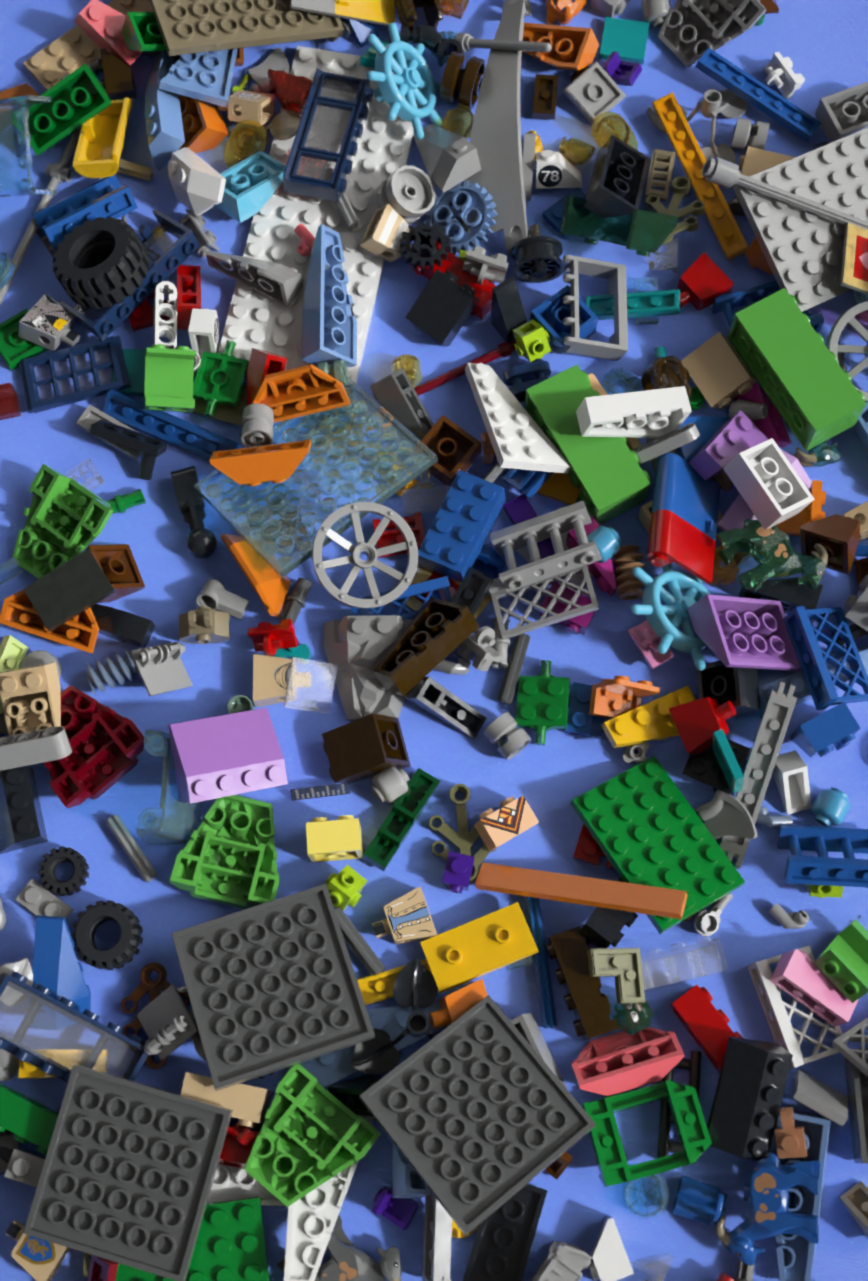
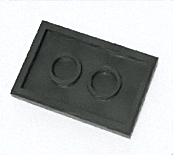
(69, 590)

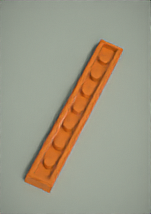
(582, 890)

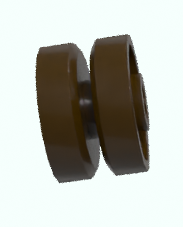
(462, 79)

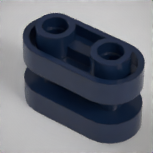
(525, 376)

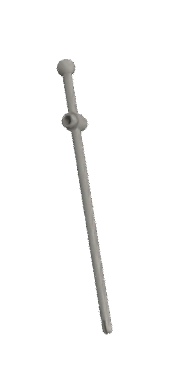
(58, 173)

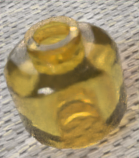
(410, 365)

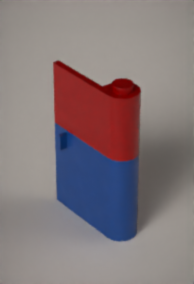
(683, 518)

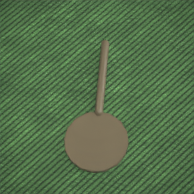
(284, 125)

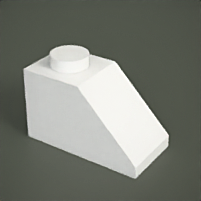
(609, 1255)

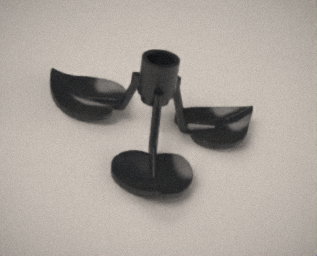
(413, 988)

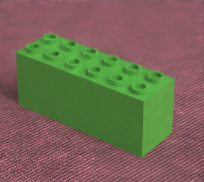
(796, 369)
(600, 466)

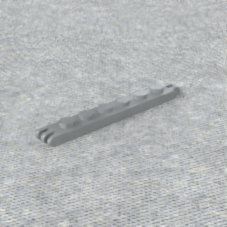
(761, 763)

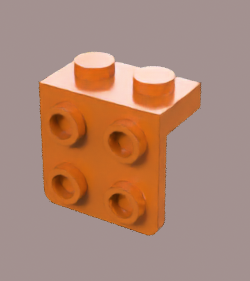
(809, 513)
(618, 696)

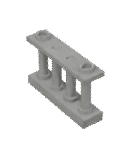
(538, 529)

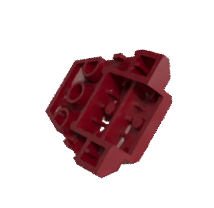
(101, 745)

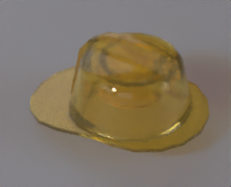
(612, 124)
(245, 140)

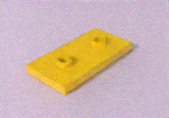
(479, 947)

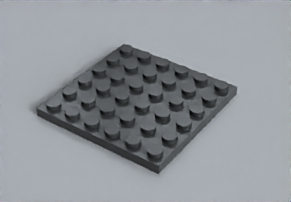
(272, 986)
(477, 1114)
(128, 1172)

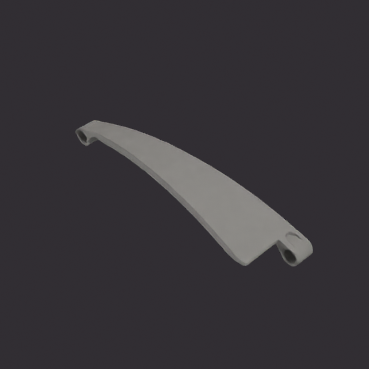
(498, 130)

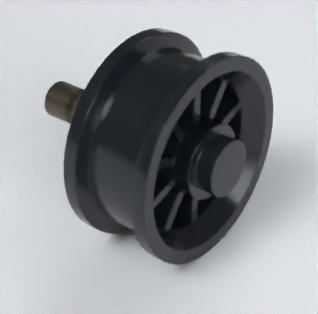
(537, 258)

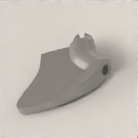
(258, 74)
(726, 817)

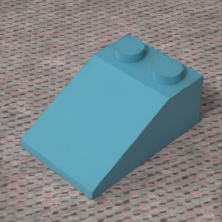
(250, 185)

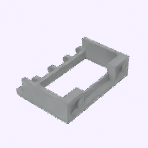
(617, 286)

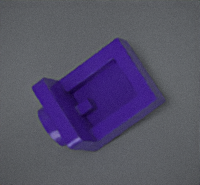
(620, 71)
(458, 872)
(397, 1210)

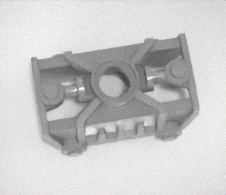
(562, 1263)

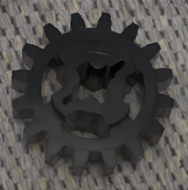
(425, 245)

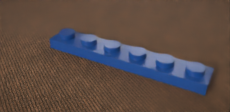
(758, 94)
(165, 425)

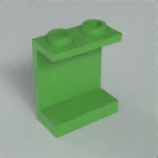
(169, 379)
(847, 961)

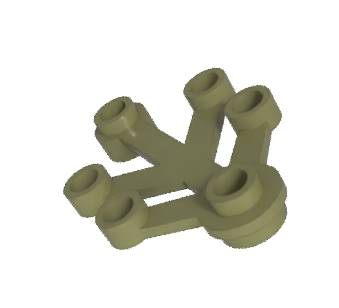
(680, 188)
(464, 838)

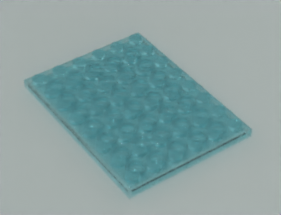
(352, 458)

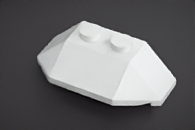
(195, 181)

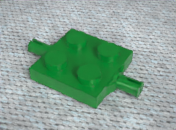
(220, 379)
(543, 702)

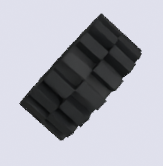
(48, 871)

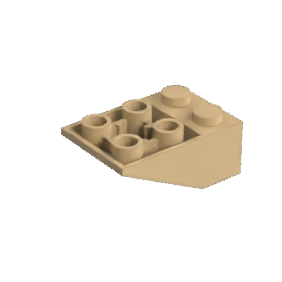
(31, 698)

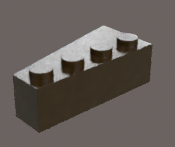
(424, 644)
(583, 991)

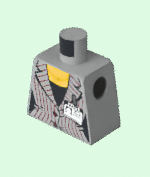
(48, 325)

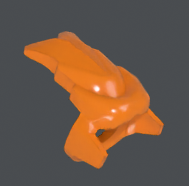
(564, 16)

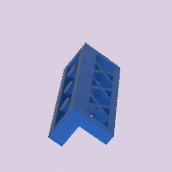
(413, 590)

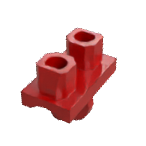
(273, 637)

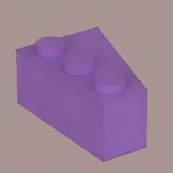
(730, 440)

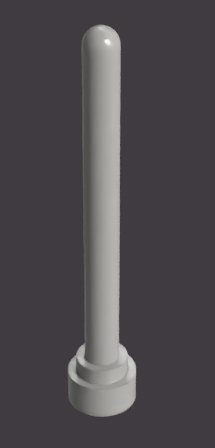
(469, 43)

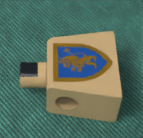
(36, 1255)

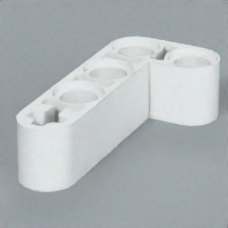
(167, 328)

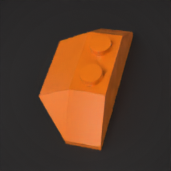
(300, 392)
(261, 463)
(262, 577)
(78, 632)

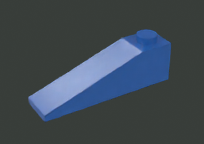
(56, 962)

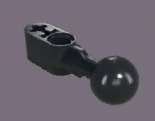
(200, 541)

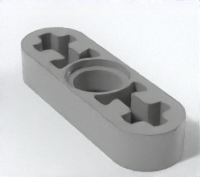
(528, 163)
(667, 442)

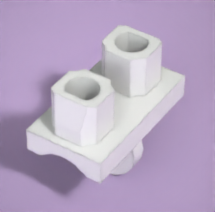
(782, 76)

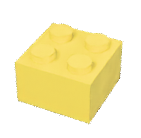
(334, 839)

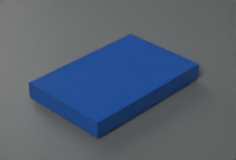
(707, 428)

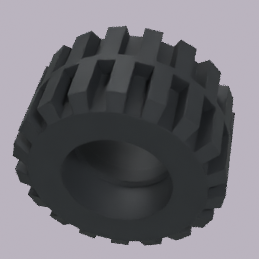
(86, 929)

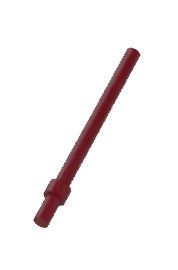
(503, 350)

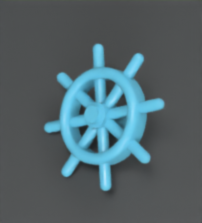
(404, 81)
(668, 618)

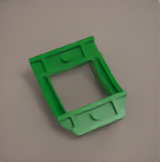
(607, 1140)

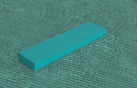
(638, 304)

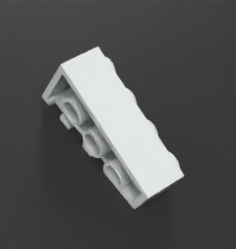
(634, 413)

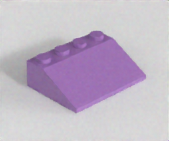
(744, 632)
(226, 755)

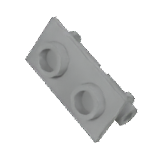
(205, 237)

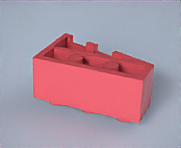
(105, 28)

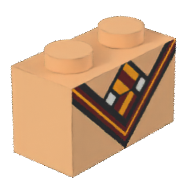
(505, 823)

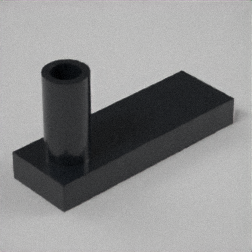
(147, 445)

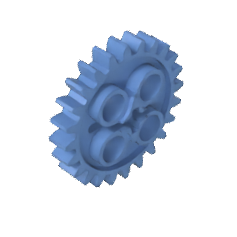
(478, 204)

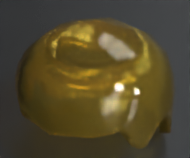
(459, 121)
(576, 151)

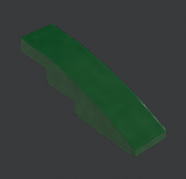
(401, 820)

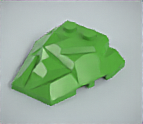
(59, 522)
(231, 855)
(306, 1138)

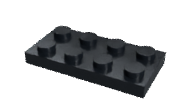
(506, 1238)

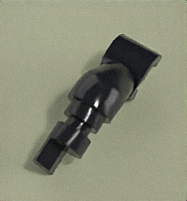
(431, 40)

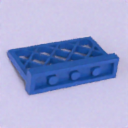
(813, 658)

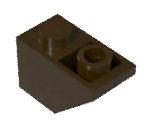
(118, 77)

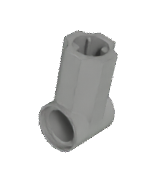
(216, 597)

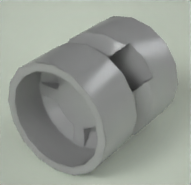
(745, 128)
(257, 425)
(507, 736)

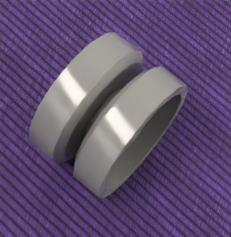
(408, 192)

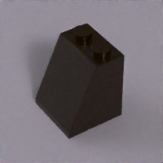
(365, 748)

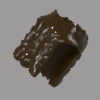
(408, 15)
(665, 373)

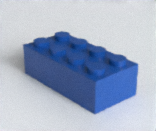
(461, 526)

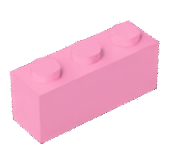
(810, 986)

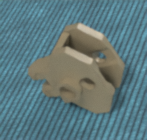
(204, 626)

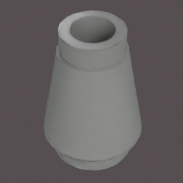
(752, 410)

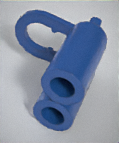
(699, 1201)

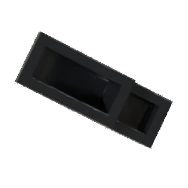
(123, 625)

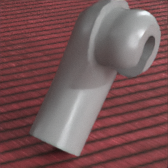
(459, 668)
(790, 920)

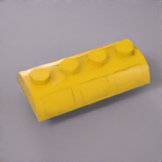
(103, 141)

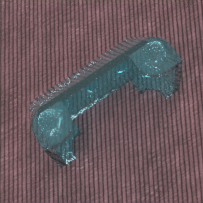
(174, 820)

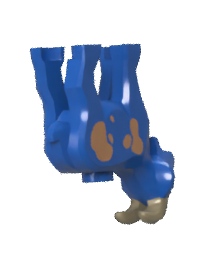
(769, 1207)

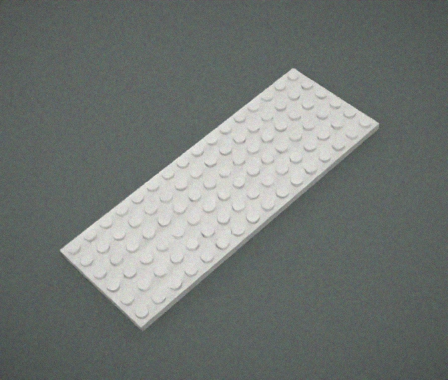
(383, 147)

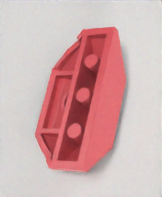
(626, 1061)

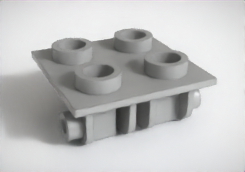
(162, 668)
(166, 1023)

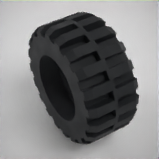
(112, 280)

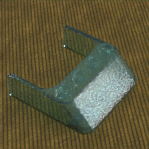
(15, 148)

